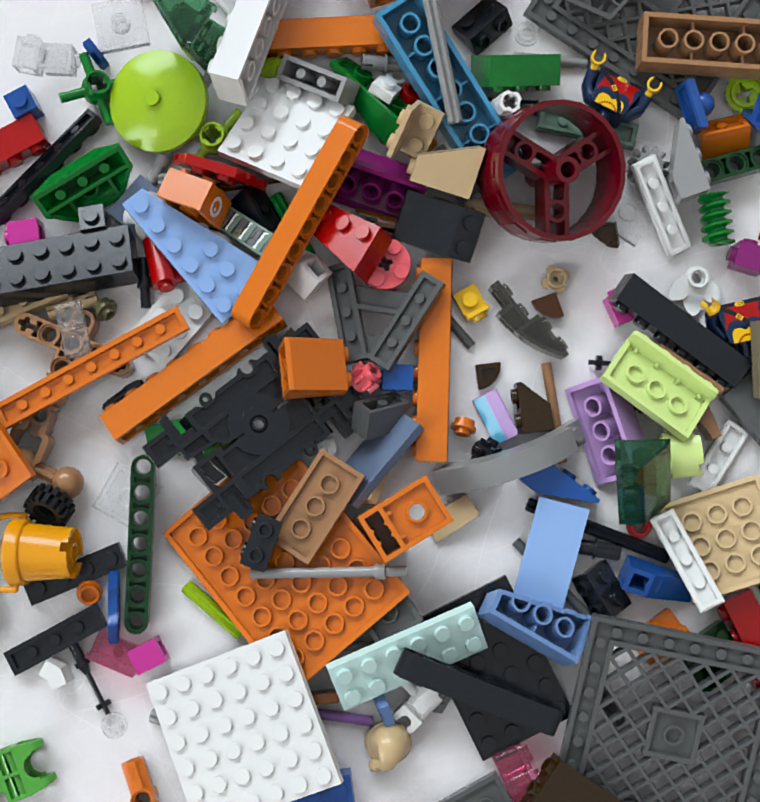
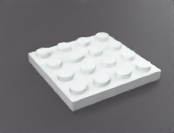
(282, 131)

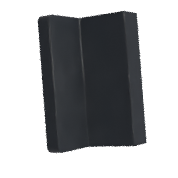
(258, 207)

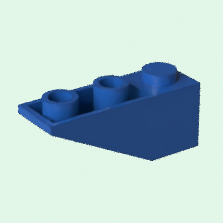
(559, 484)
(652, 580)

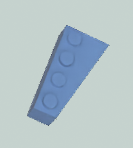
(543, 627)

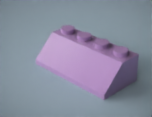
(604, 419)

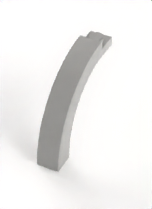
(512, 463)

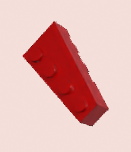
(353, 241)

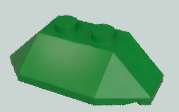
(87, 181)

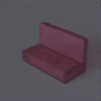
(112, 655)

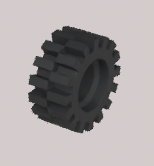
(49, 506)

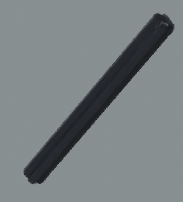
(616, 537)

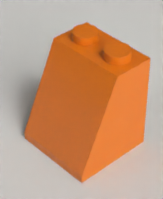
(313, 367)

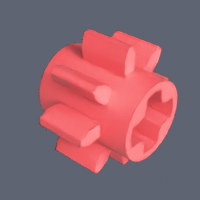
(365, 377)

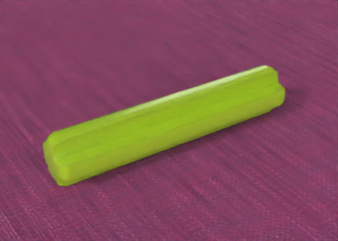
(210, 607)

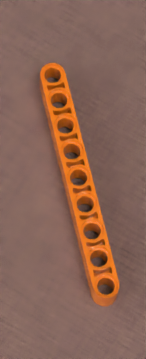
(300, 222)

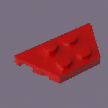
(224, 173)

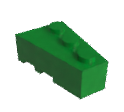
(516, 71)

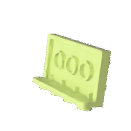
(659, 385)

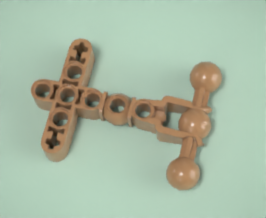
(66, 478)

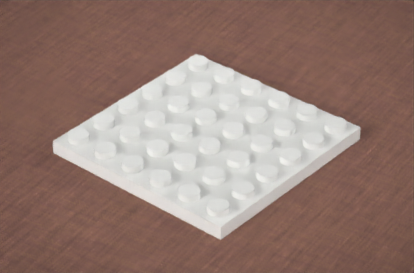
(245, 726)

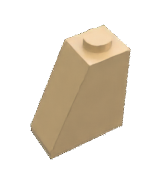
(448, 169)

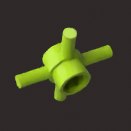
(219, 132)

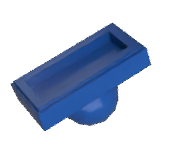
(694, 105)

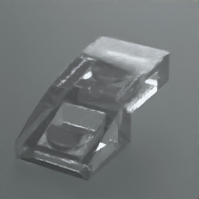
(73, 329)

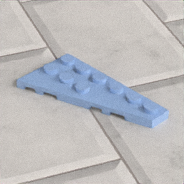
(202, 258)

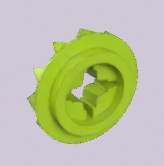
(733, 89)

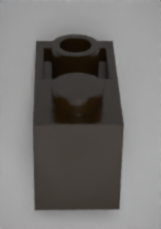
(532, 410)

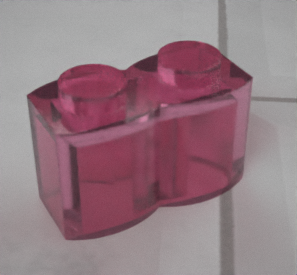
(515, 769)

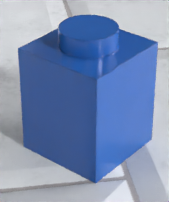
(22, 102)
(397, 380)

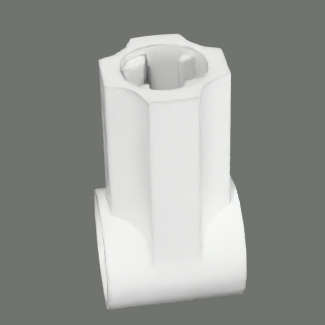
(506, 104)

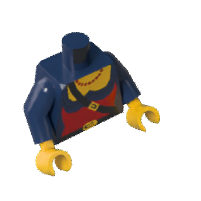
(613, 95)
(733, 321)

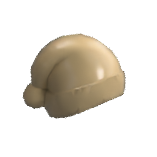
(386, 745)

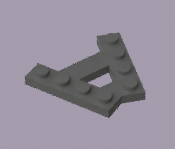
(407, 311)

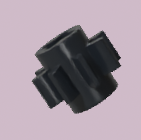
(484, 448)

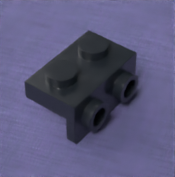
(483, 25)
(261, 543)
(601, 590)

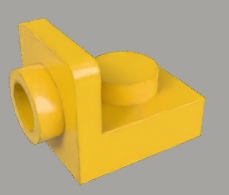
(471, 304)

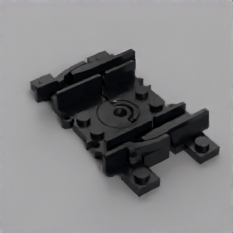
(256, 451)

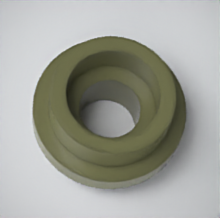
(104, 309)

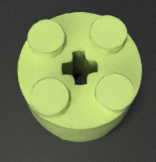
(685, 455)

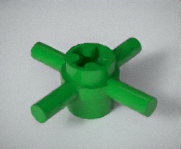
(97, 97)

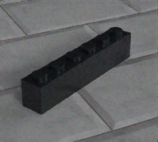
(679, 331)

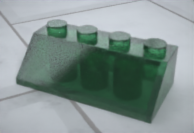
(642, 479)

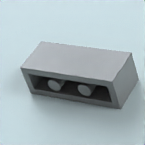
(317, 80)

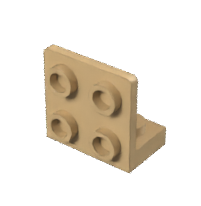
(416, 129)

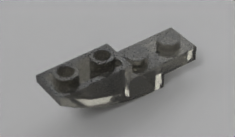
(532, 332)

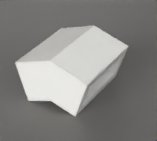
(56, 672)

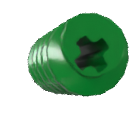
(715, 219)

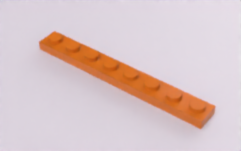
(92, 367)

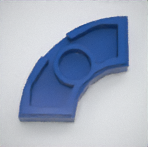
(113, 623)

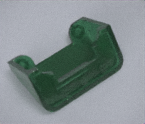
(192, 27)

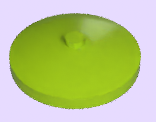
(159, 101)

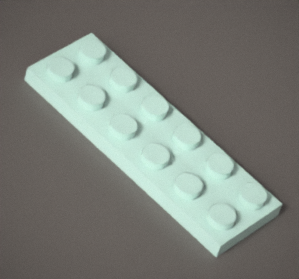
(370, 670)

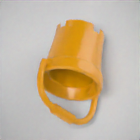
(37, 552)

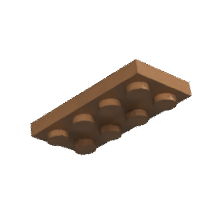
(317, 505)

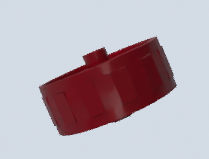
(599, 146)

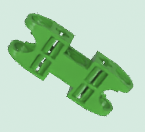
(17, 775)

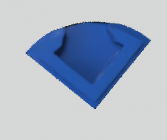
(95, 54)

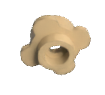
(562, 275)

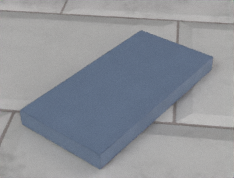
(378, 456)

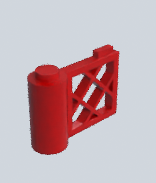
(162, 273)

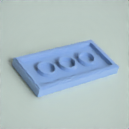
(551, 551)

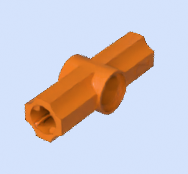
(139, 779)

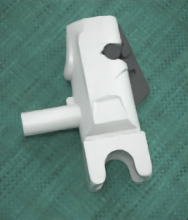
(420, 705)

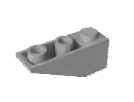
(686, 174)

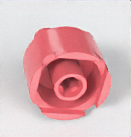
(398, 270)

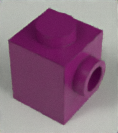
(744, 257)

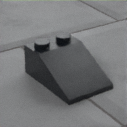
(438, 226)

